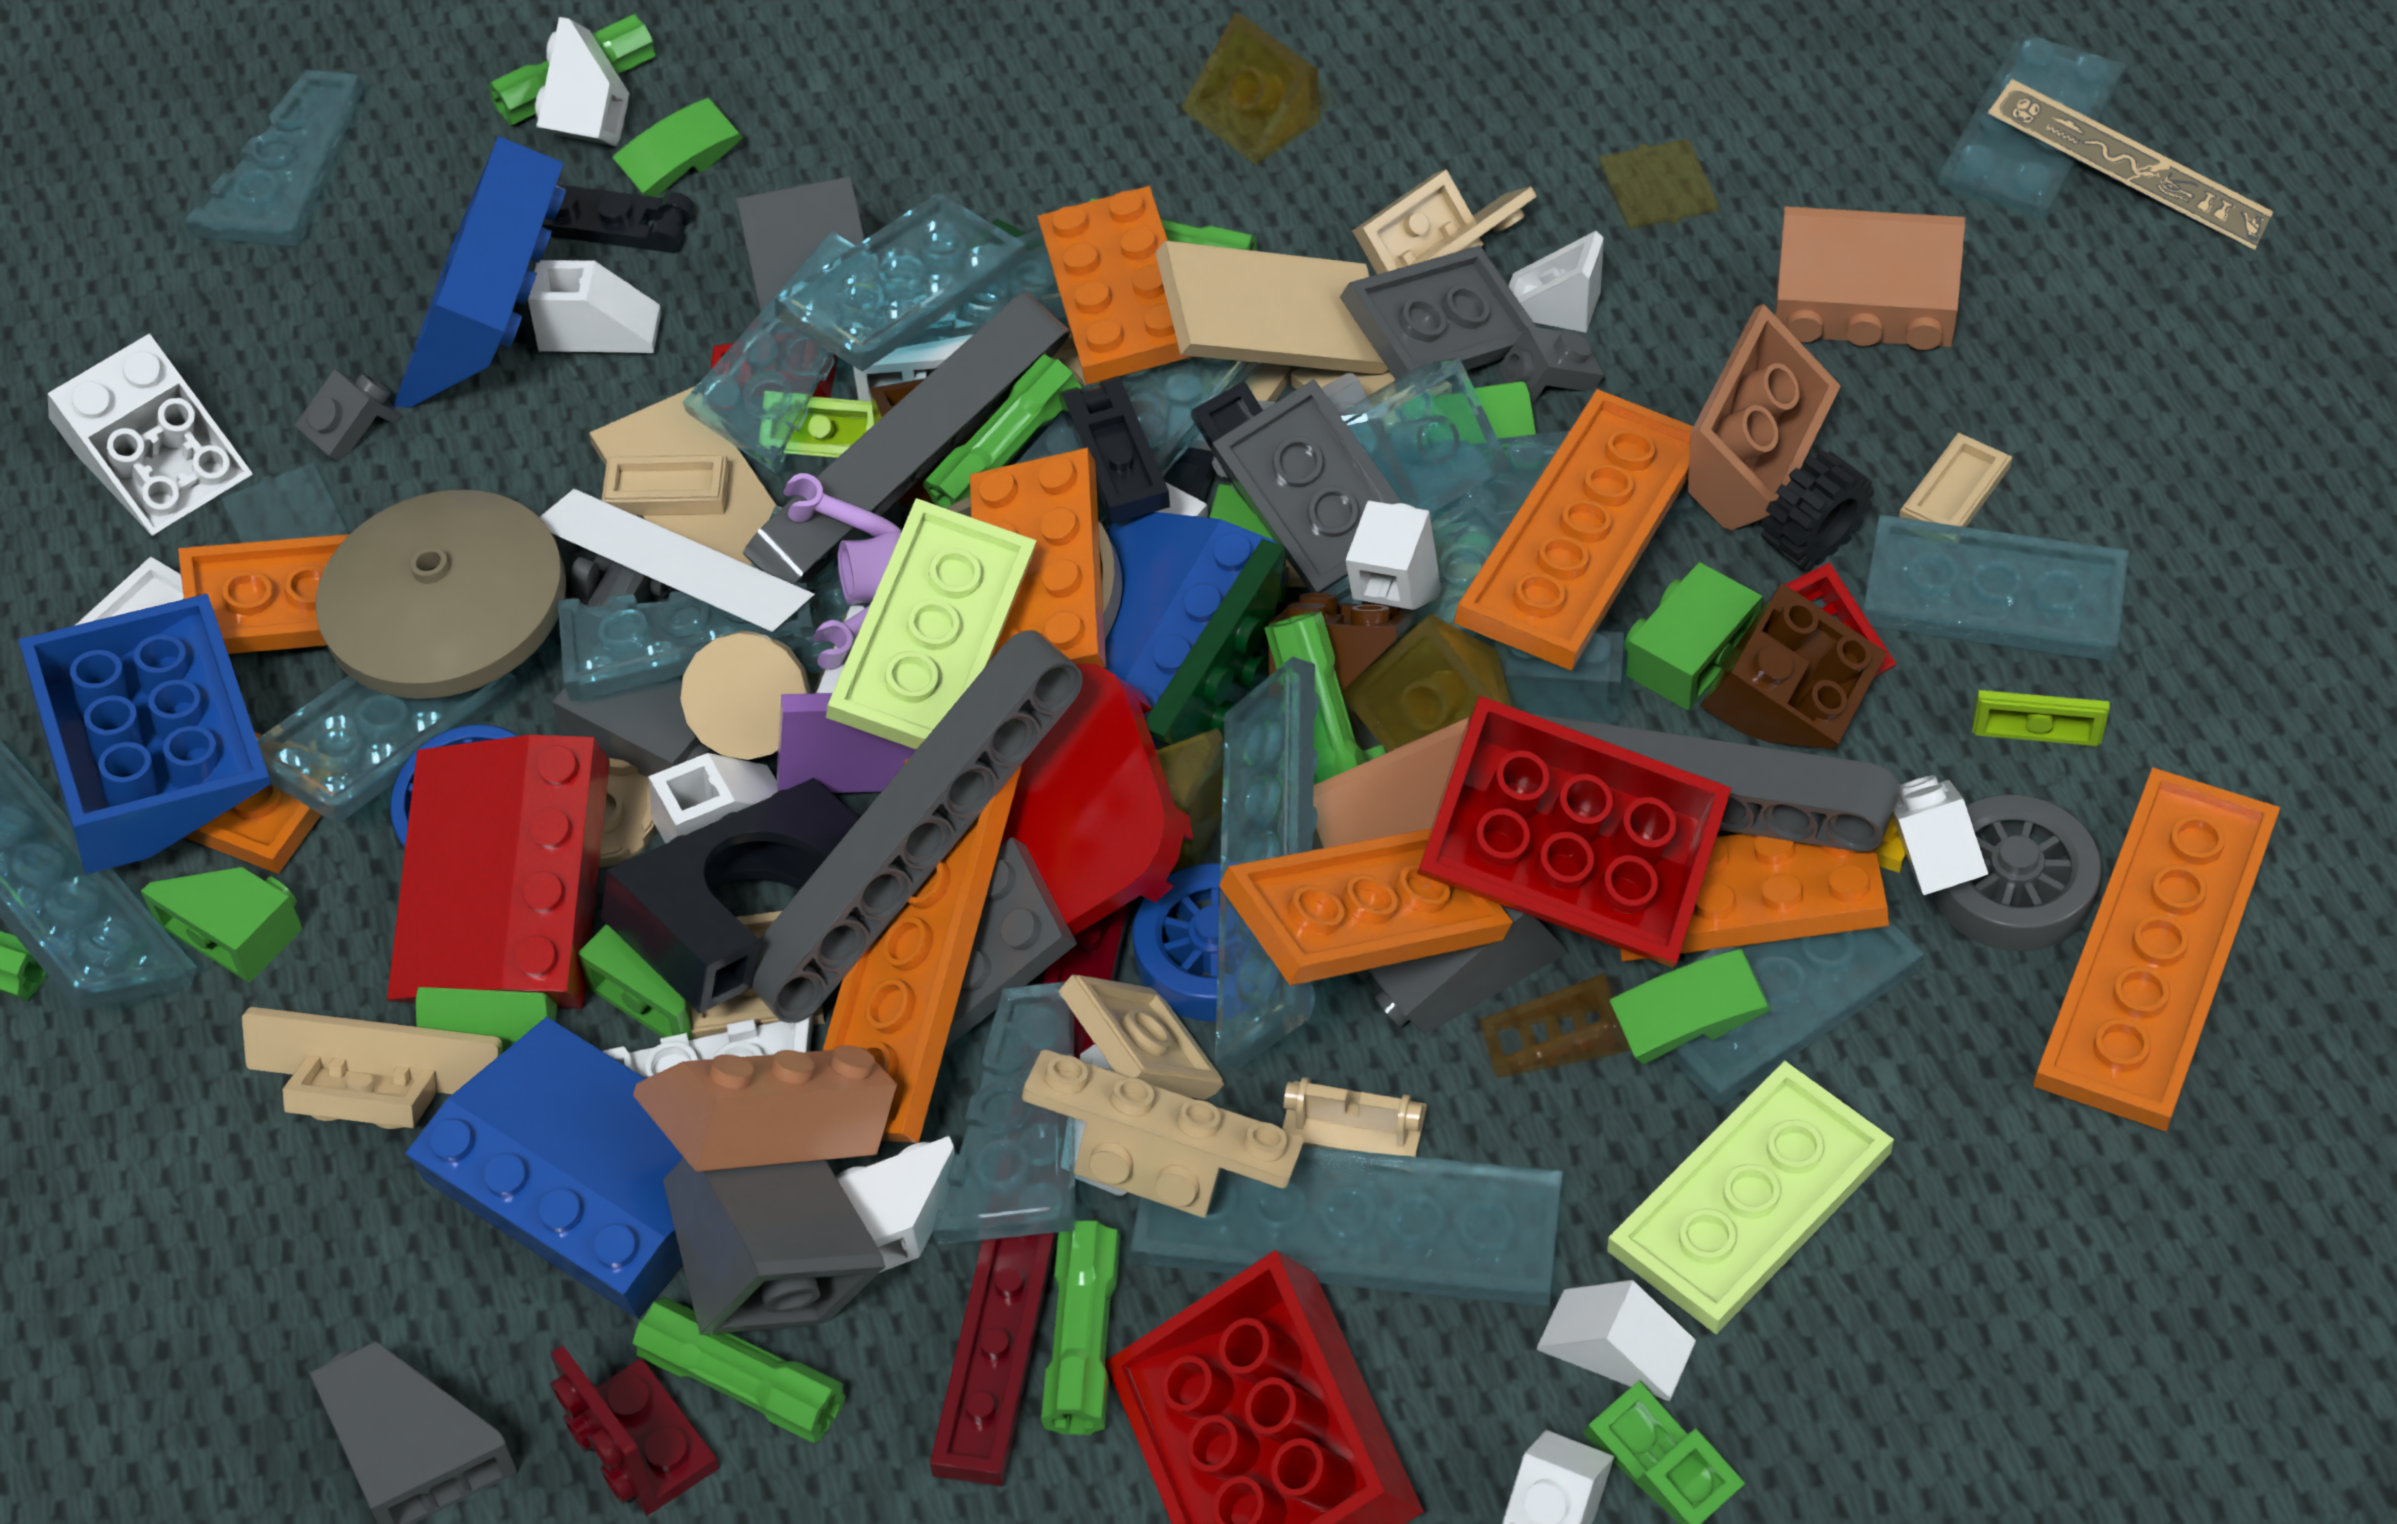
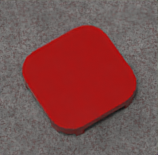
(1098, 804)

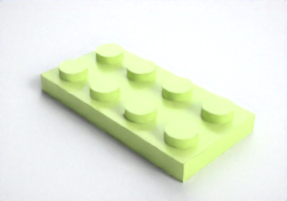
(930, 623)
(1750, 1196)

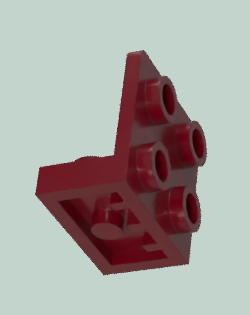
(635, 1431)

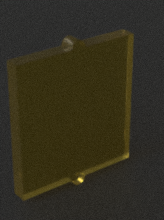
(1658, 183)

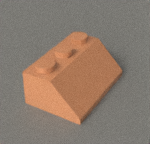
(1869, 276)
(1757, 422)
(1387, 793)
(771, 1107)

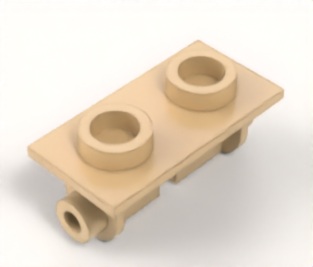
(1353, 1119)

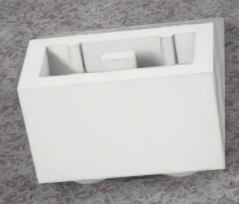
(146, 435)

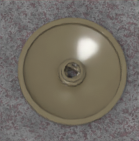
(440, 594)

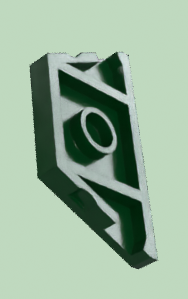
(1227, 655)

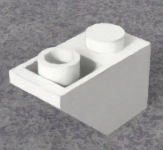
(581, 89)
(590, 310)
(1394, 557)
(705, 791)
(1937, 834)
(901, 1197)
(1558, 1482)

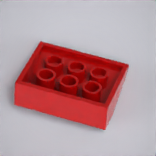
(1574, 831)
(501, 867)
(1261, 1410)

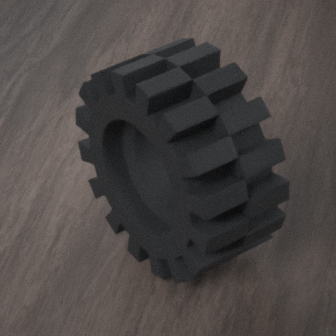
(1817, 510)

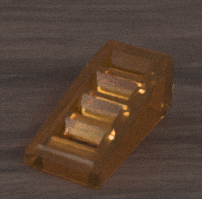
(1582, 1044)

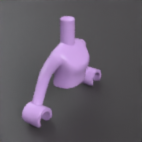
(859, 561)

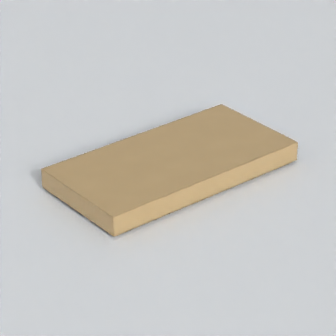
(1264, 307)
(671, 431)

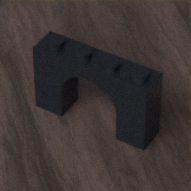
(665, 897)

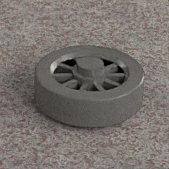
(2051, 892)

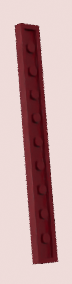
(1010, 1288)

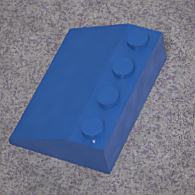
(485, 271)
(1171, 587)
(143, 728)
(561, 1163)

